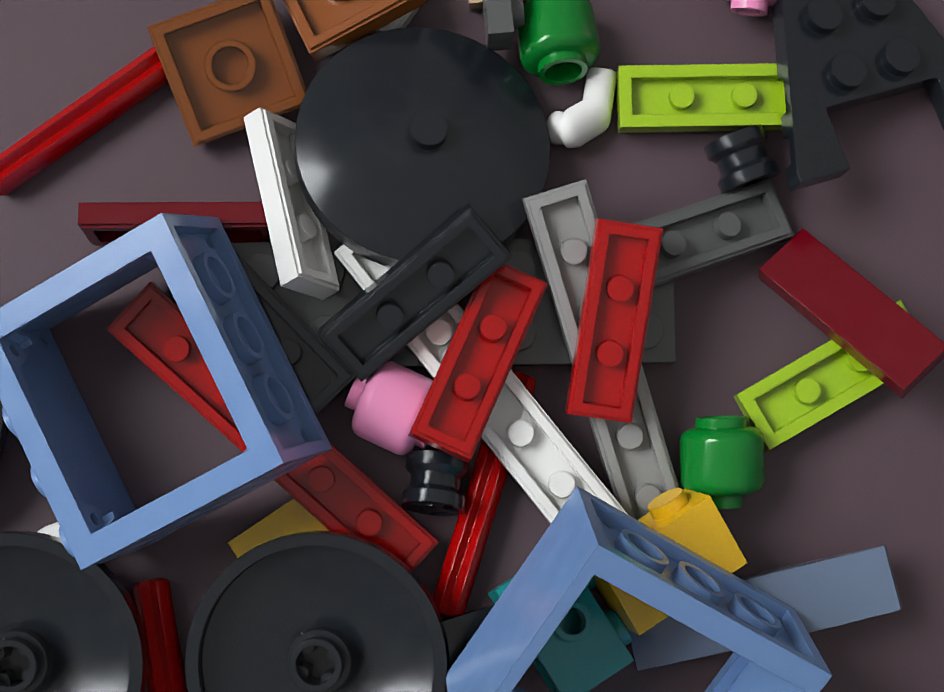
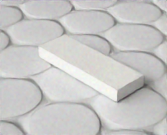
(295, 232)

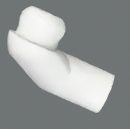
(588, 117)

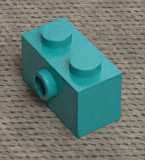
(583, 647)

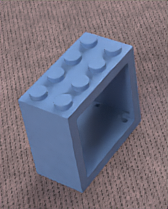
(236, 344)
(597, 539)

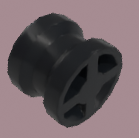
(742, 158)
(435, 483)

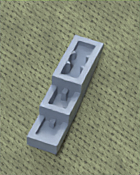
(820, 590)

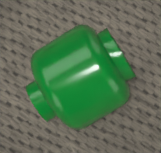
(558, 40)
(722, 459)

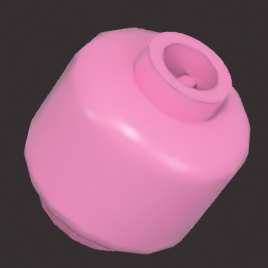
(388, 406)

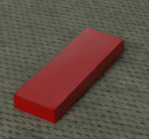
(614, 320)
(478, 362)

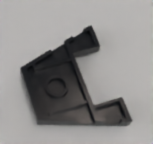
(842, 58)

